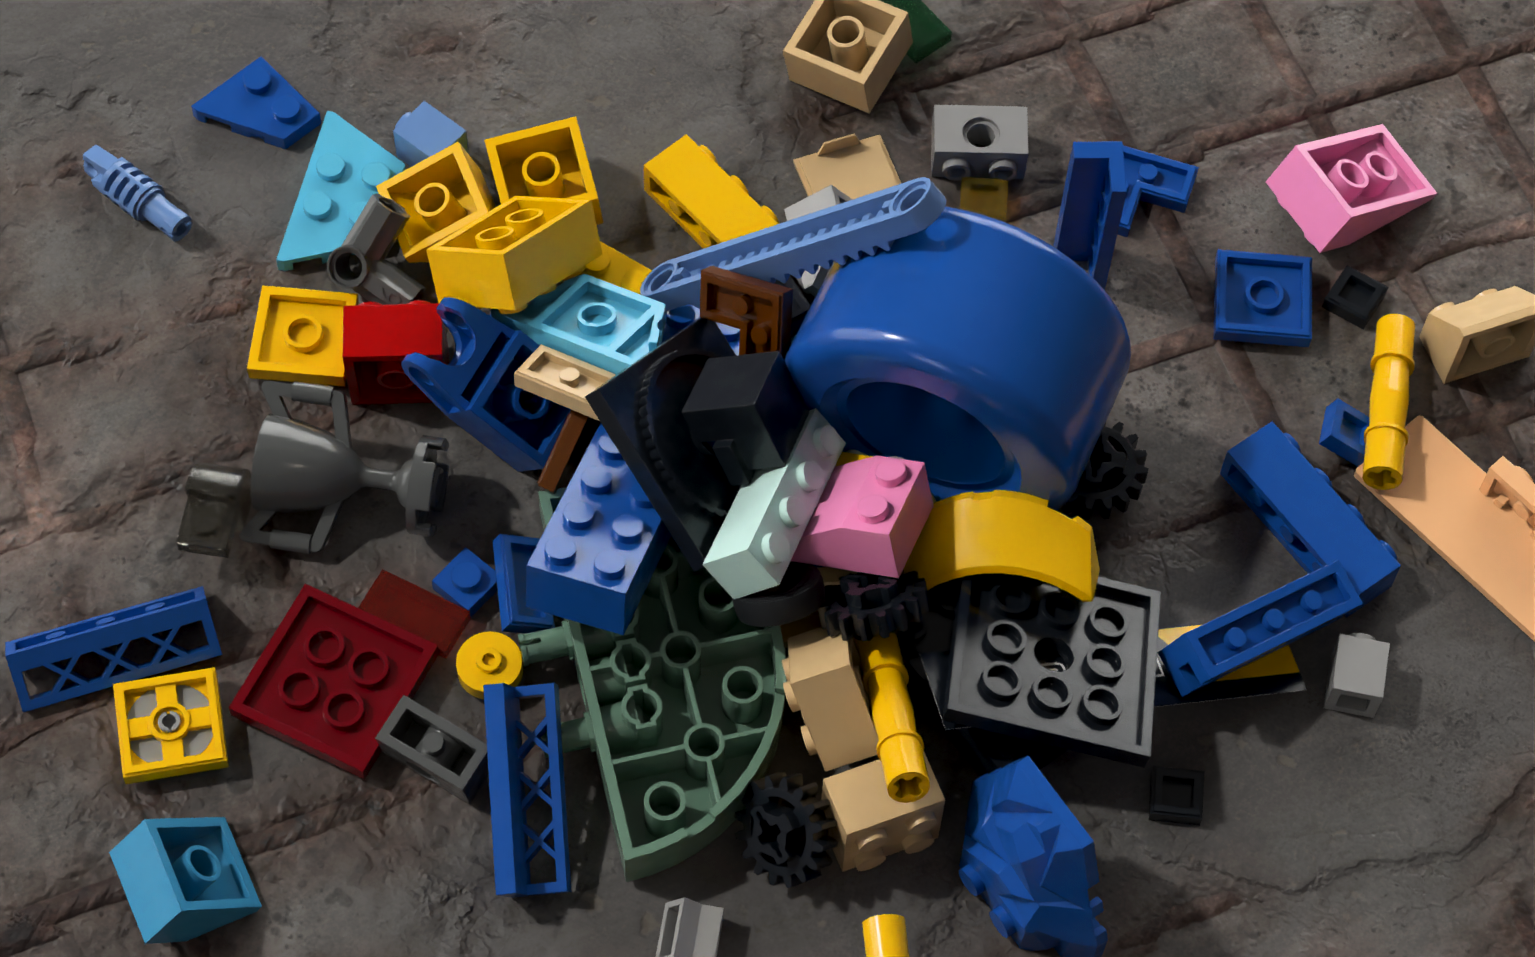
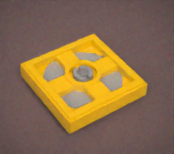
(170, 725)

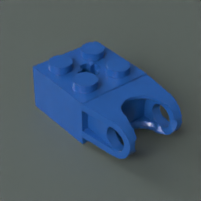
(481, 391)

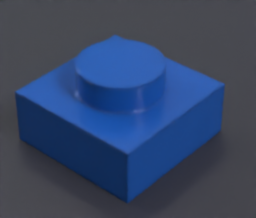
(1344, 431)
(466, 581)

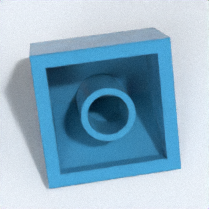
(183, 877)

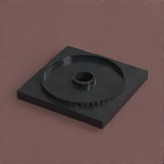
(647, 425)
(1109, 653)

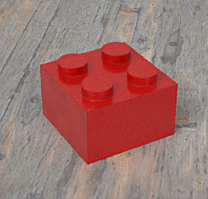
(377, 342)

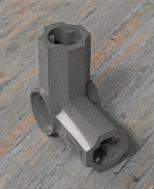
(371, 242)

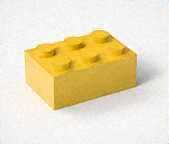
(515, 252)

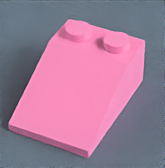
(1348, 186)
(868, 517)

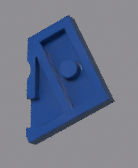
(260, 105)

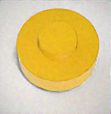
(488, 660)

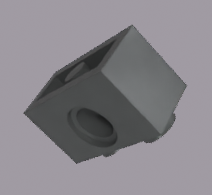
(435, 749)

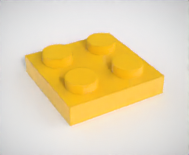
(299, 336)

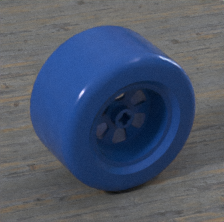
(966, 357)

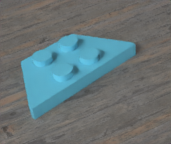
(334, 191)
(592, 322)

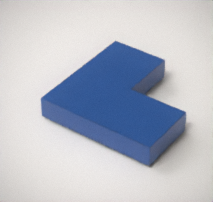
(1156, 182)

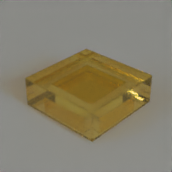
(984, 196)

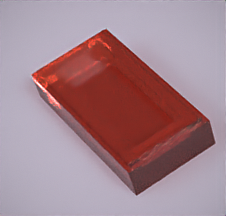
(416, 611)

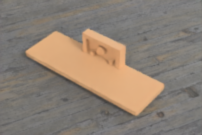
(1470, 518)

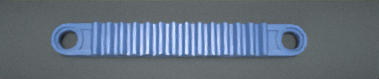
(804, 242)

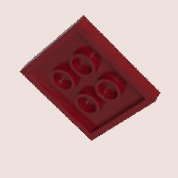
(332, 679)

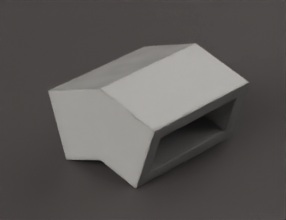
(690, 929)

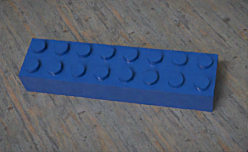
(603, 531)

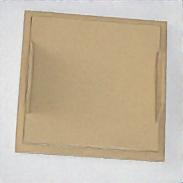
(849, 165)

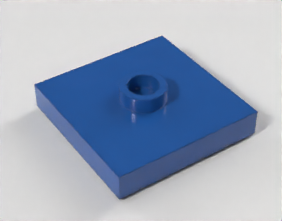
(1263, 298)

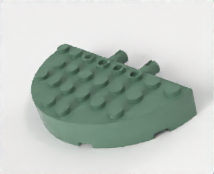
(672, 708)

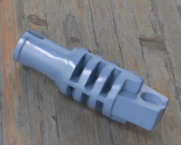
(135, 192)

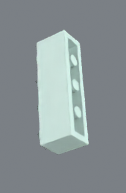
(773, 513)

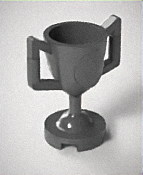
(313, 469)

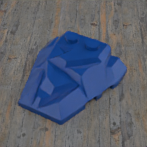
(1032, 863)

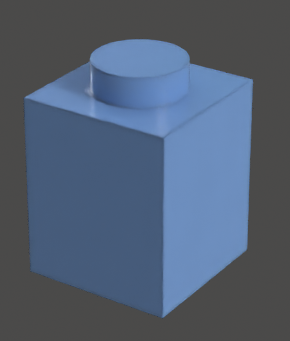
(425, 134)

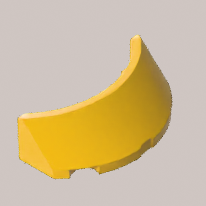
(1006, 536)

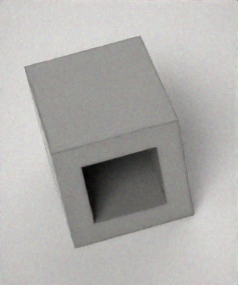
(1357, 674)

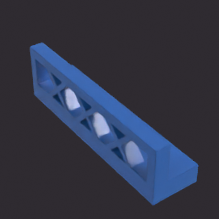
(1092, 205)
(109, 630)
(508, 789)

